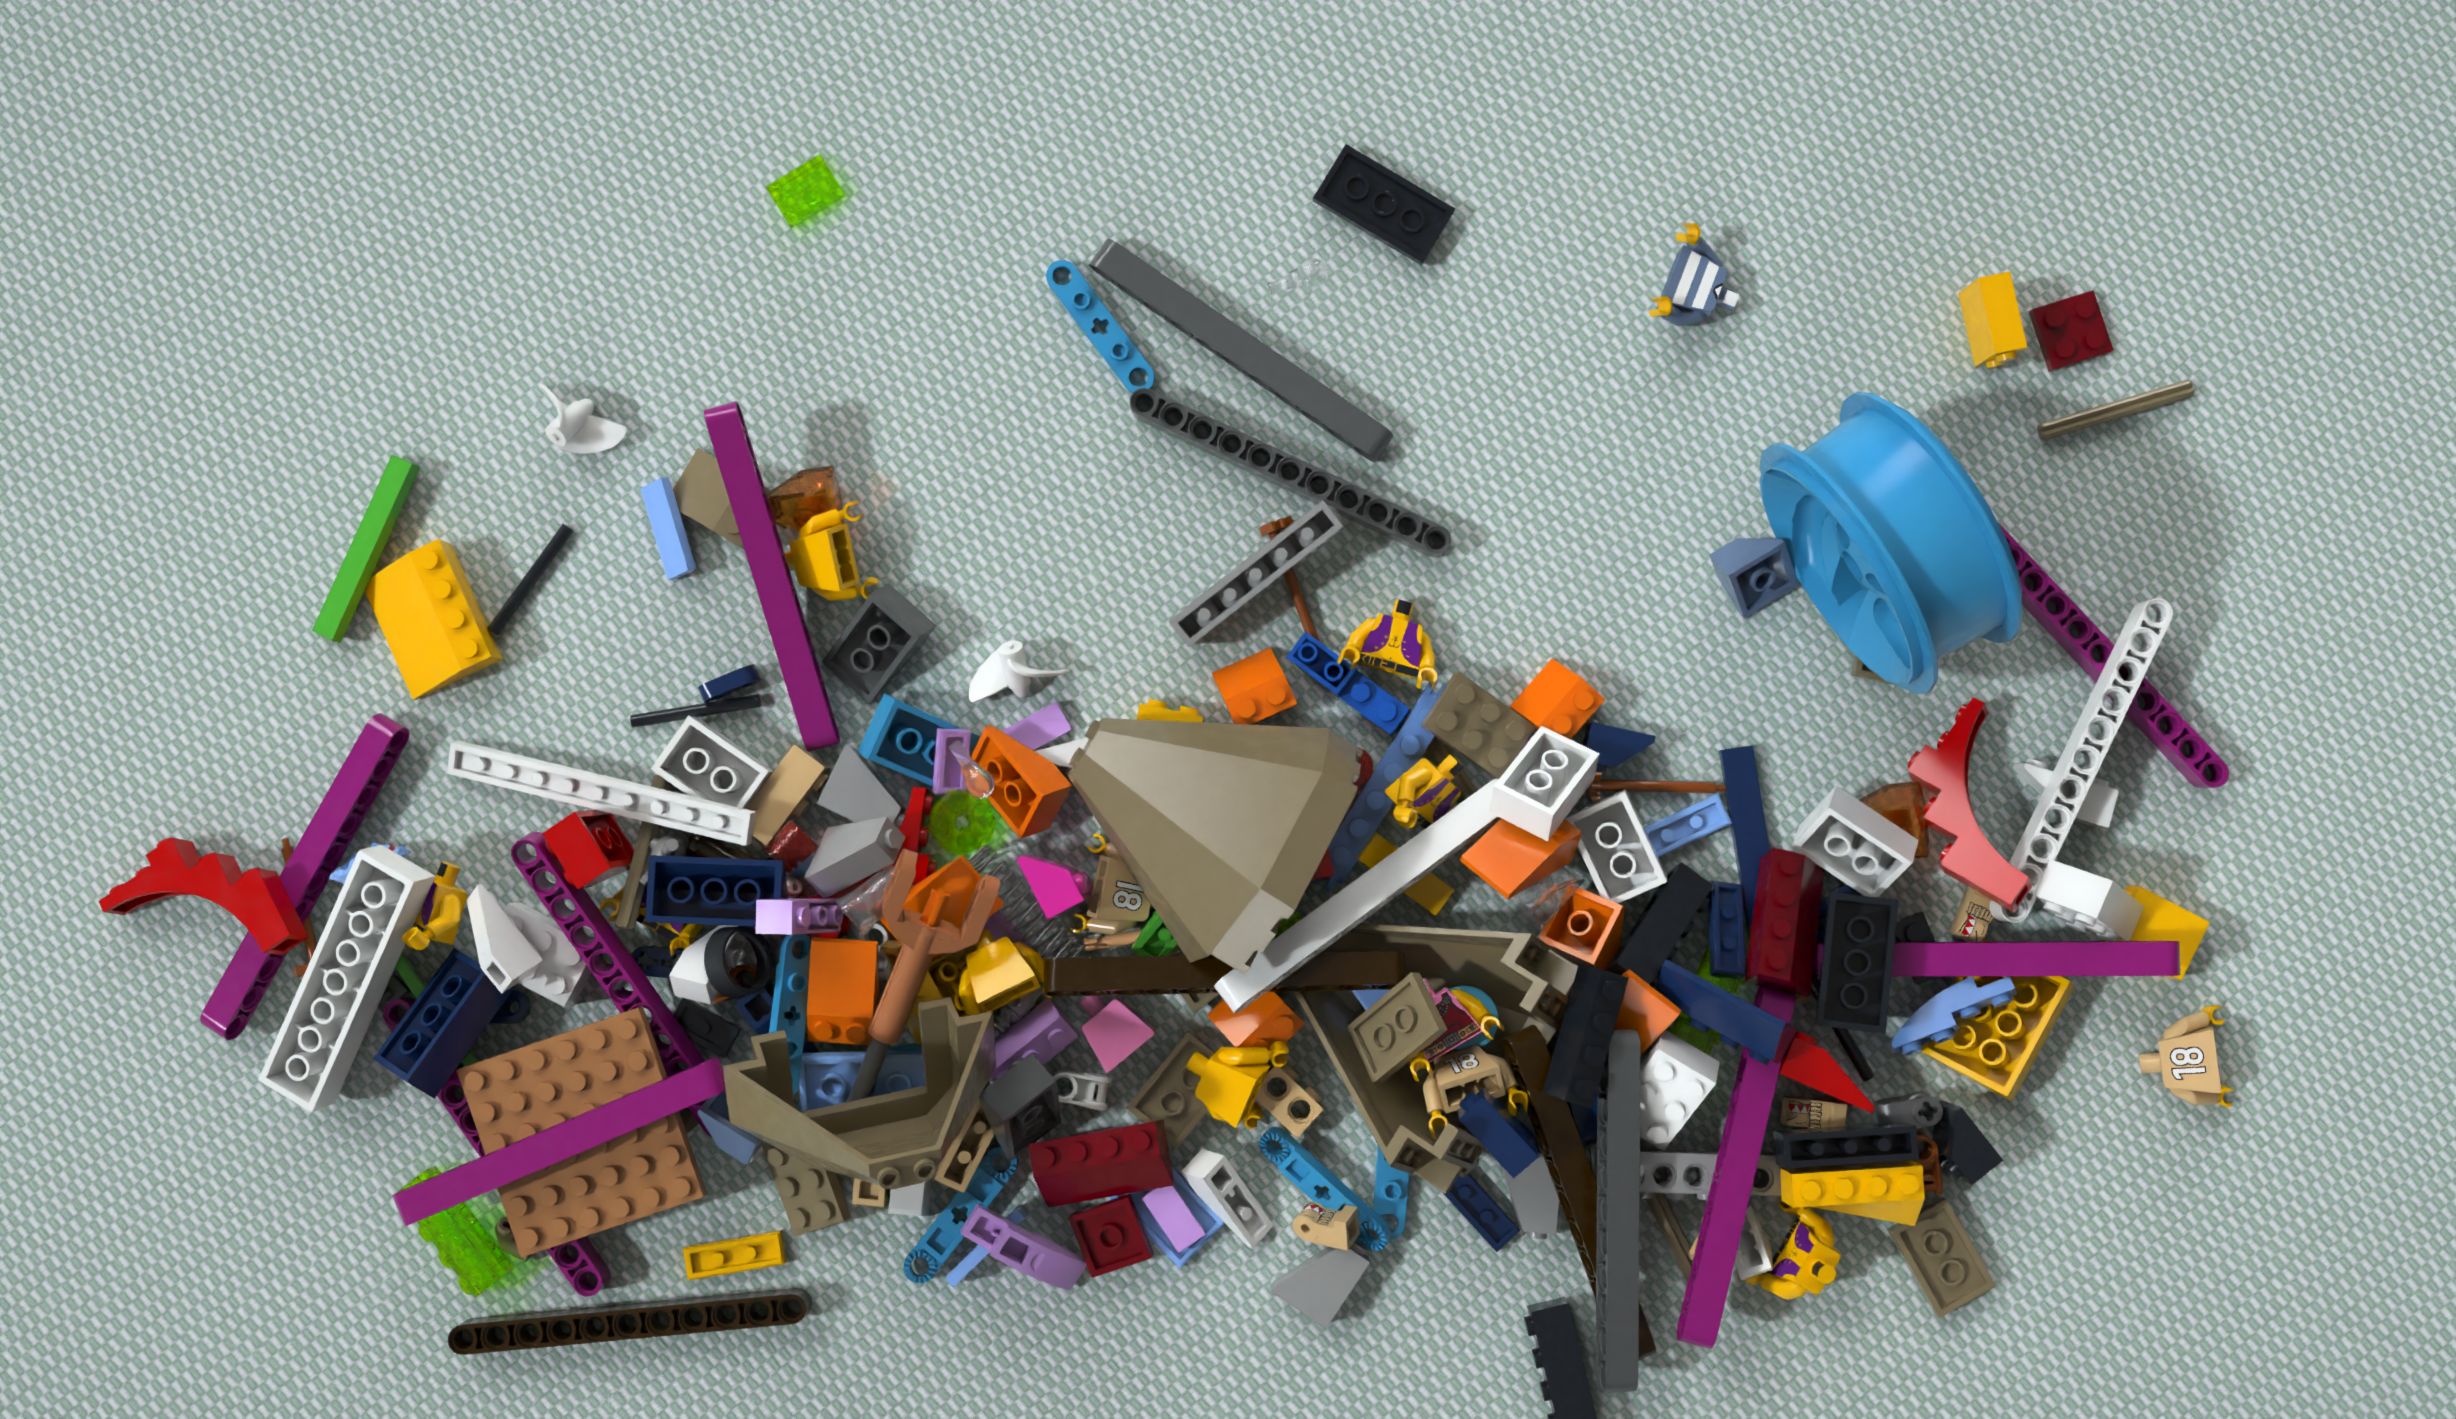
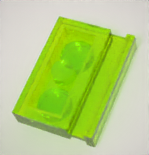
(805, 191)

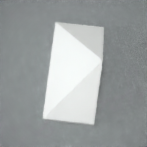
(1754, 1249)

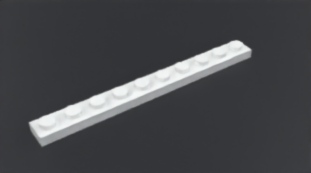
(601, 792)

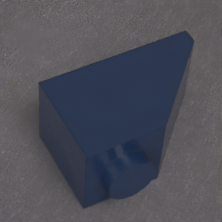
(1614, 744)

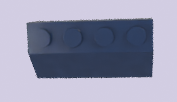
(711, 889)
(1726, 1014)
(442, 1024)

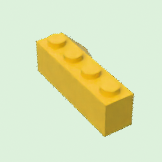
(1871, 1190)

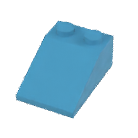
(905, 739)

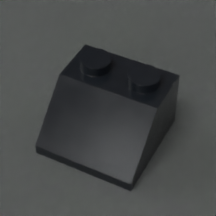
(1962, 1146)

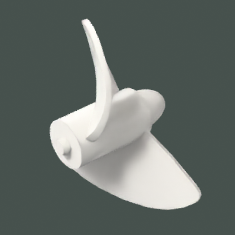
(579, 430)
(1006, 669)

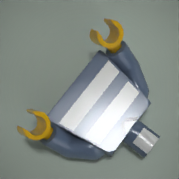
(1694, 283)

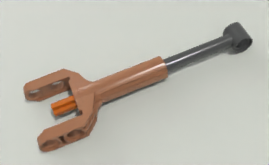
(921, 939)

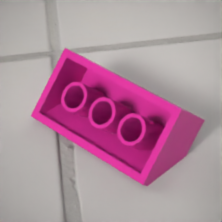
(1055, 884)

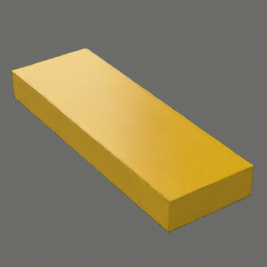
(1428, 891)
(734, 1255)

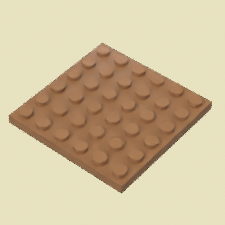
(557, 1081)

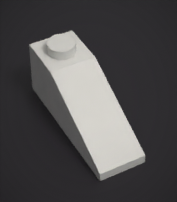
(1227, 1196)

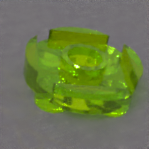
(944, 825)

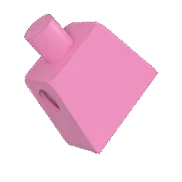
(1113, 1030)

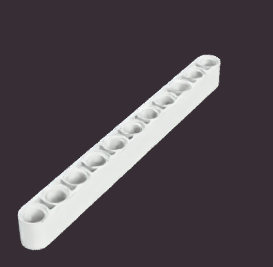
(2093, 749)
(1360, 900)

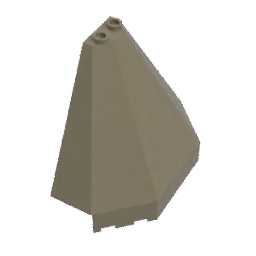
(1218, 820)
(1512, 968)
(879, 1138)

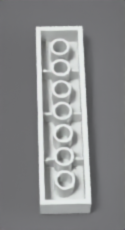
(346, 977)

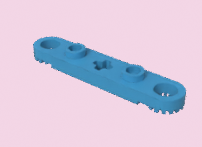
(1086, 309)
(792, 996)
(1312, 1175)
(1390, 1193)
(945, 1232)

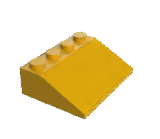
(431, 618)
(2004, 1040)

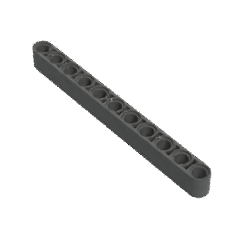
(1241, 350)
(1281, 459)
(1618, 1215)

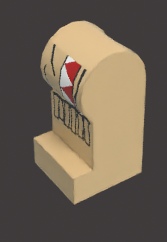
(1972, 917)
(1812, 1112)
(1328, 1226)

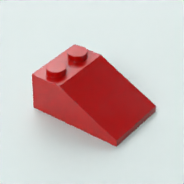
(589, 847)
(1818, 1070)

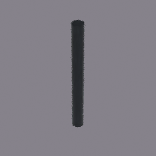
(530, 579)
(696, 710)
(1847, 1042)

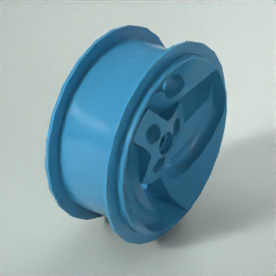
(1892, 541)

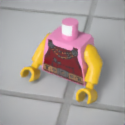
(1462, 1017)

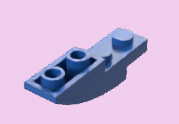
(1348, 684)

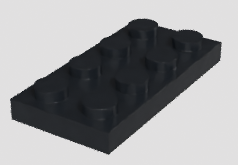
(1383, 204)

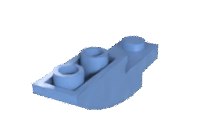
(1937, 1016)

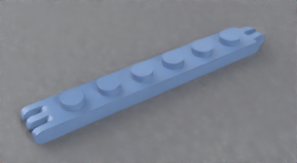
(1372, 801)

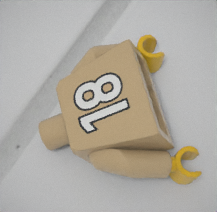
(1115, 897)
(2189, 1060)
(1467, 1072)

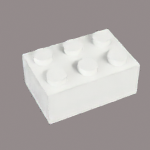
(711, 766)
(1544, 783)
(1855, 843)
(1617, 848)
(2089, 902)
(562, 971)
(1672, 1086)

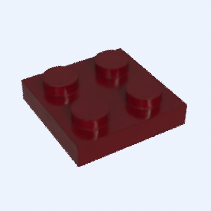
(2071, 330)
(1111, 1235)

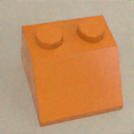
(1254, 688)
(1557, 700)
(1585, 930)
(1258, 1024)

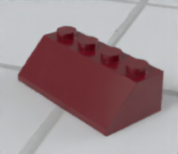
(1785, 922)
(1102, 1163)

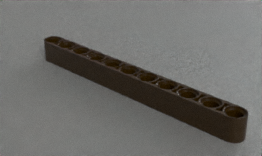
(1178, 976)
(1562, 1154)
(616, 1328)

